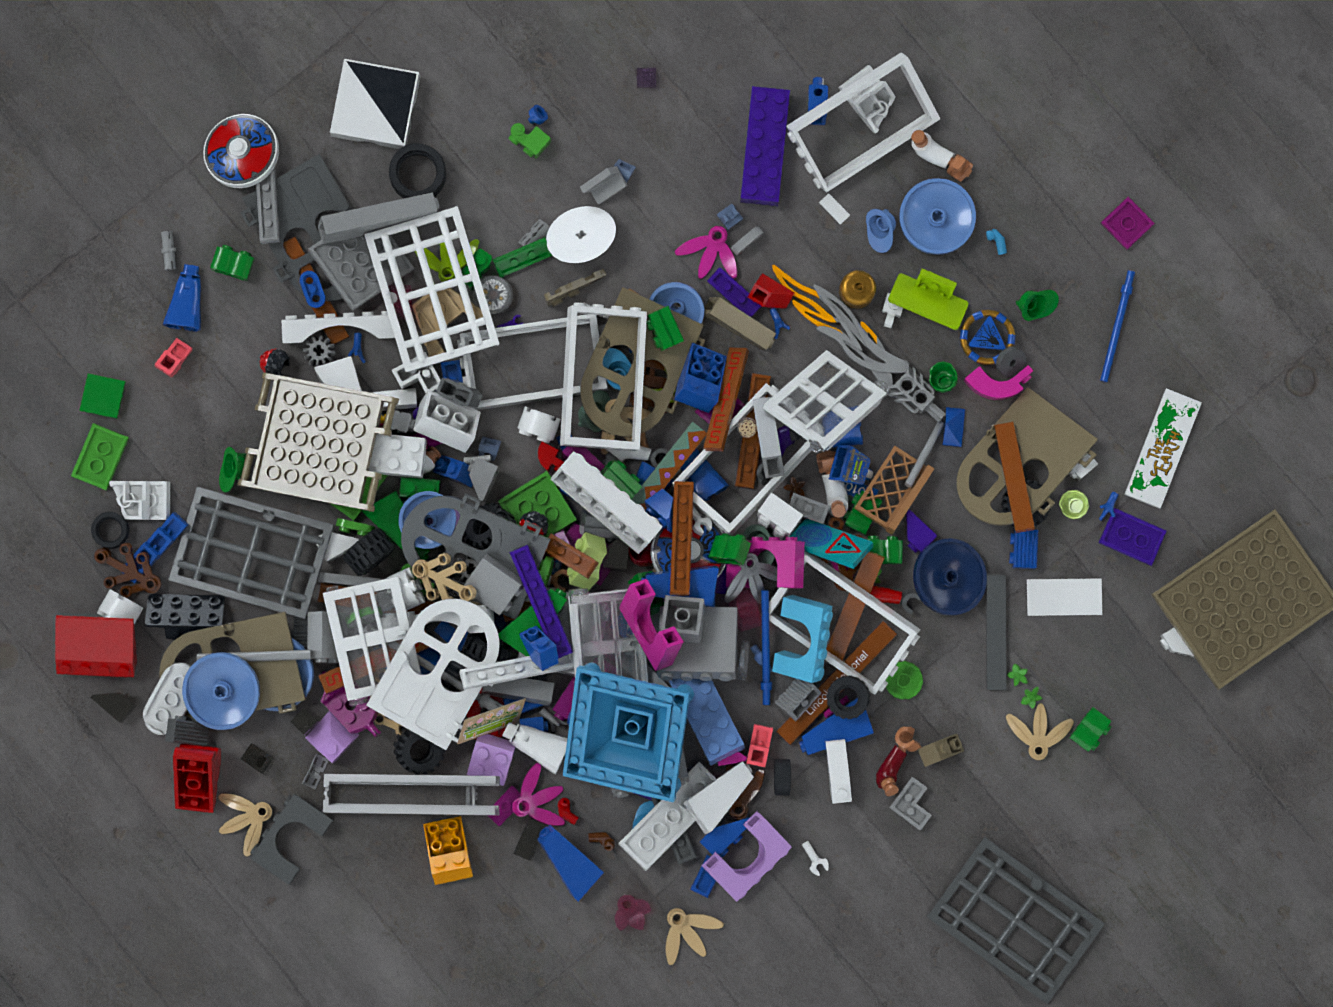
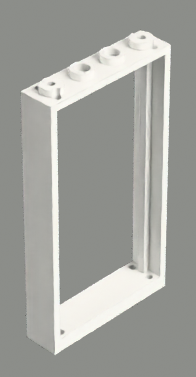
(466, 362)

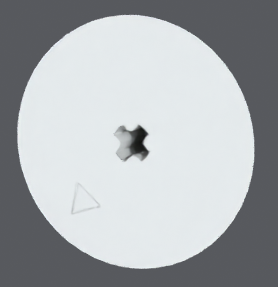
(593, 236)

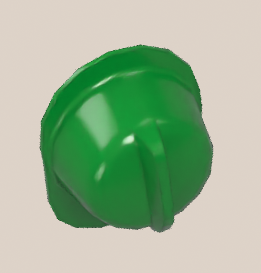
(1037, 304)
(231, 468)

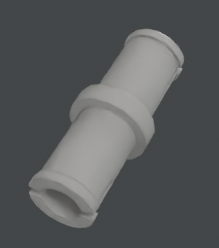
(168, 250)

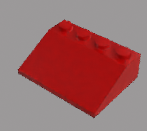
(95, 646)

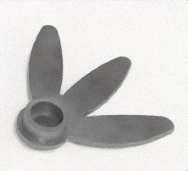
(752, 574)

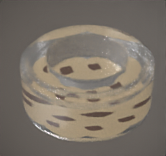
(747, 427)

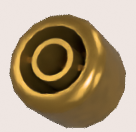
(850, 286)

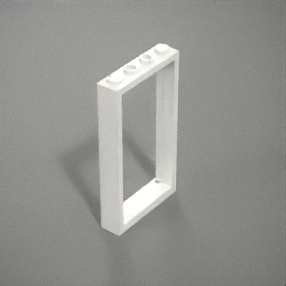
(879, 150)
(598, 309)
(708, 511)
(865, 597)

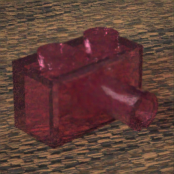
(748, 611)

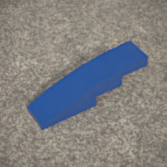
(160, 540)

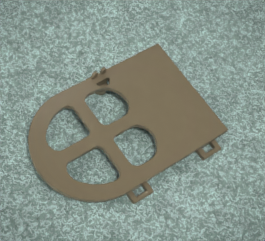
(624, 332)
(1043, 436)
(278, 680)

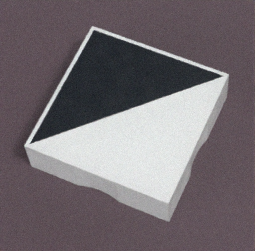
(374, 104)

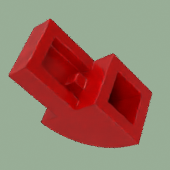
(547, 457)

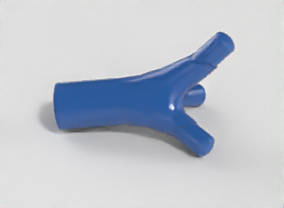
(777, 321)
(356, 350)
(1109, 506)

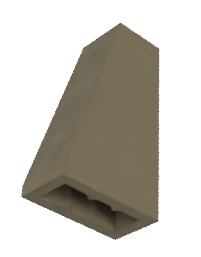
(739, 323)

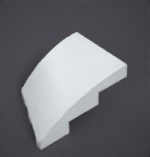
(871, 102)
(143, 499)

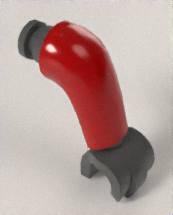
(892, 596)

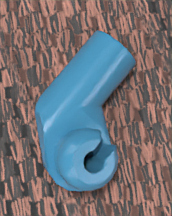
(995, 235)

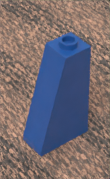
(702, 583)
(836, 729)
(571, 865)

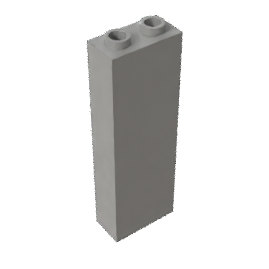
(375, 217)

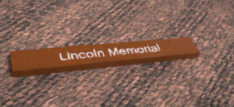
(858, 661)

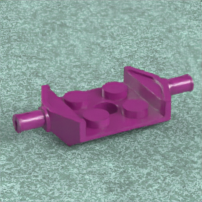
(355, 720)

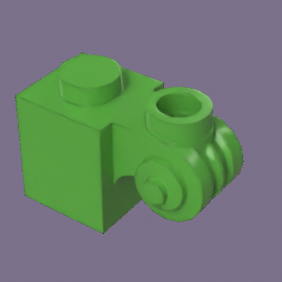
(532, 143)

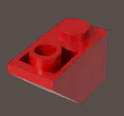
(770, 293)

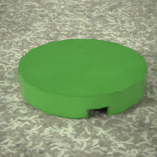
(905, 682)

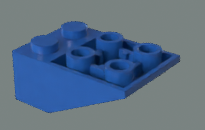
(701, 378)

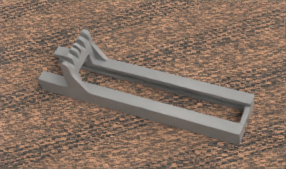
(469, 809)

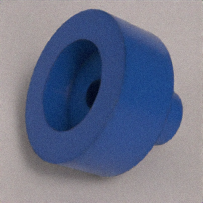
(537, 115)

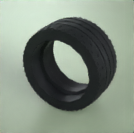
(413, 150)

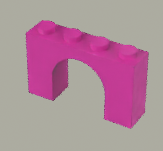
(789, 560)
(659, 647)

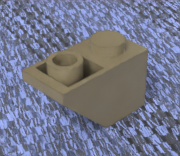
(941, 750)

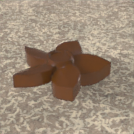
(795, 487)

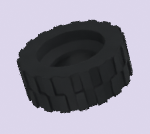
(848, 682)

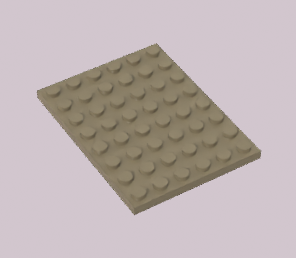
(1246, 599)

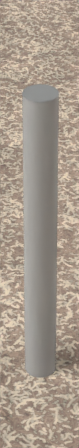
(924, 454)

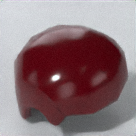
(642, 559)

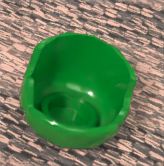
(943, 377)

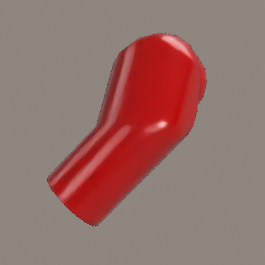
(565, 812)

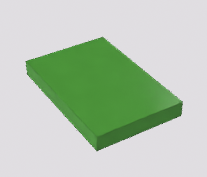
(100, 456)

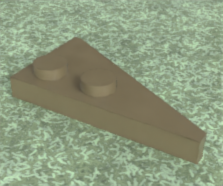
(572, 289)

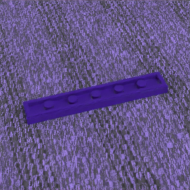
(540, 600)

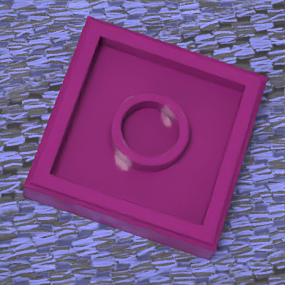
(1127, 223)

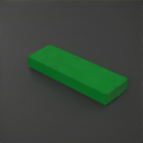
(522, 257)

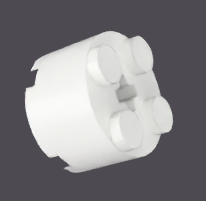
(539, 424)
(410, 588)
(119, 607)

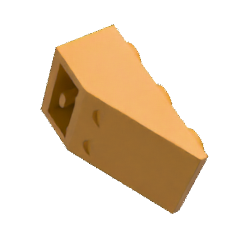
(447, 850)

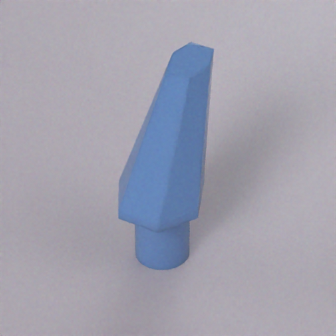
(758, 655)

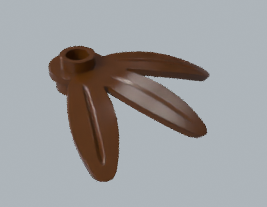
(748, 795)

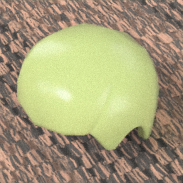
(1074, 504)

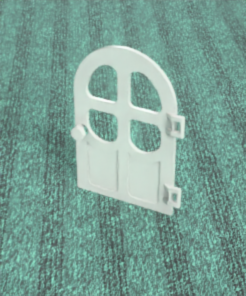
(421, 700)

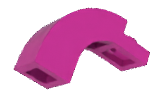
(988, 388)

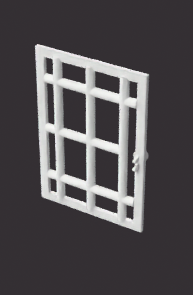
(391, 298)

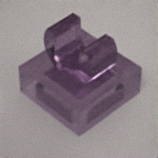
(646, 77)

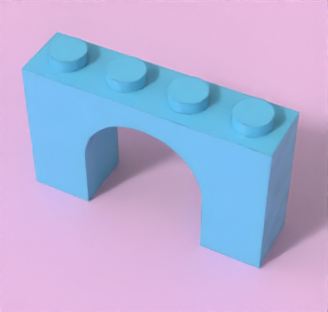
(817, 619)

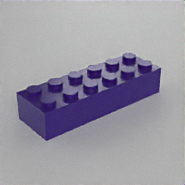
(765, 146)

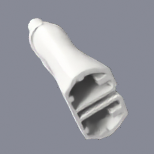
(540, 745)

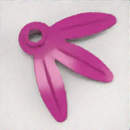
(709, 256)
(541, 797)

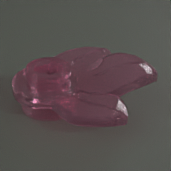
(632, 915)

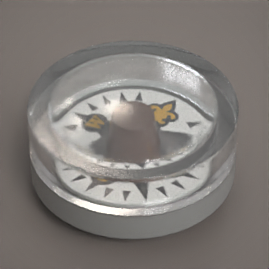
(497, 294)

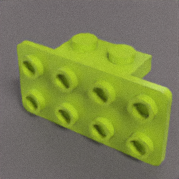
(929, 297)

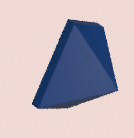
(953, 427)

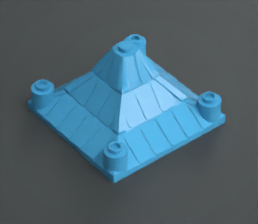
(626, 733)

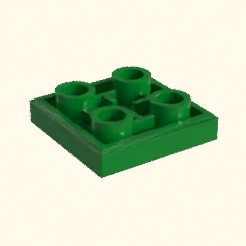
(102, 396)

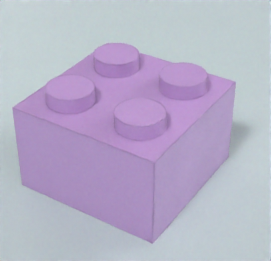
(491, 757)

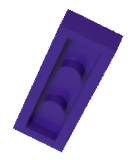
(733, 292)

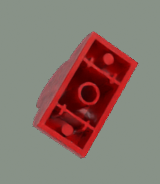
(196, 777)

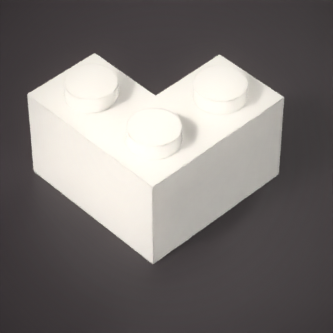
(426, 376)

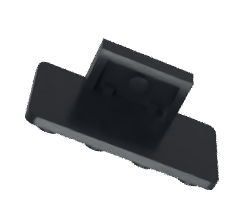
(184, 613)

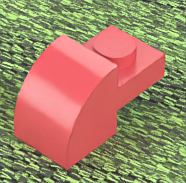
(173, 358)
(759, 745)

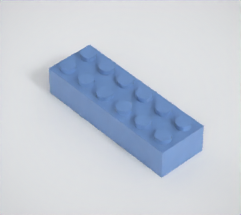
(711, 721)

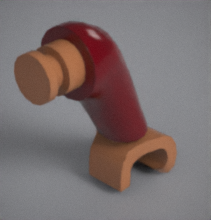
(888, 770)

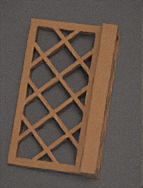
(904, 502)

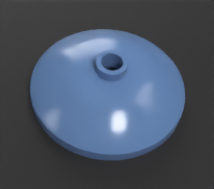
(676, 292)
(443, 519)

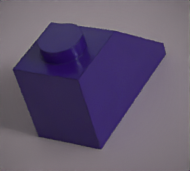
(917, 533)

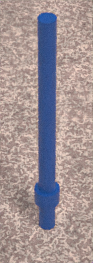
(1126, 290)
(766, 684)

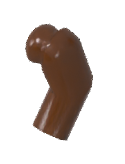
(604, 838)

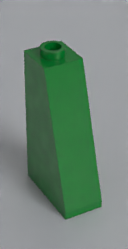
(387, 518)
(528, 620)

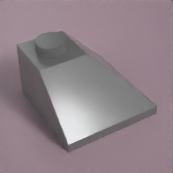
(483, 477)

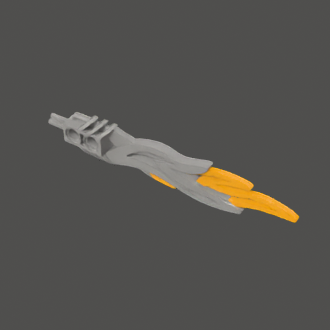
(881, 371)

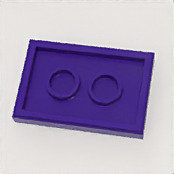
(1132, 537)

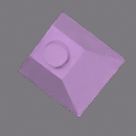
(331, 737)

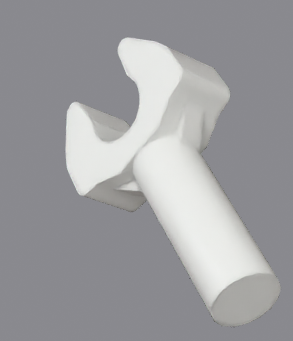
(700, 521)
(814, 858)

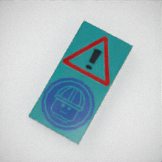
(832, 543)

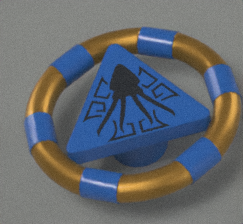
(987, 335)

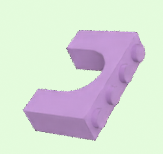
(771, 849)

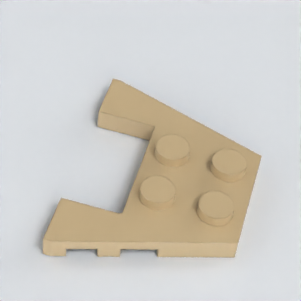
(452, 308)

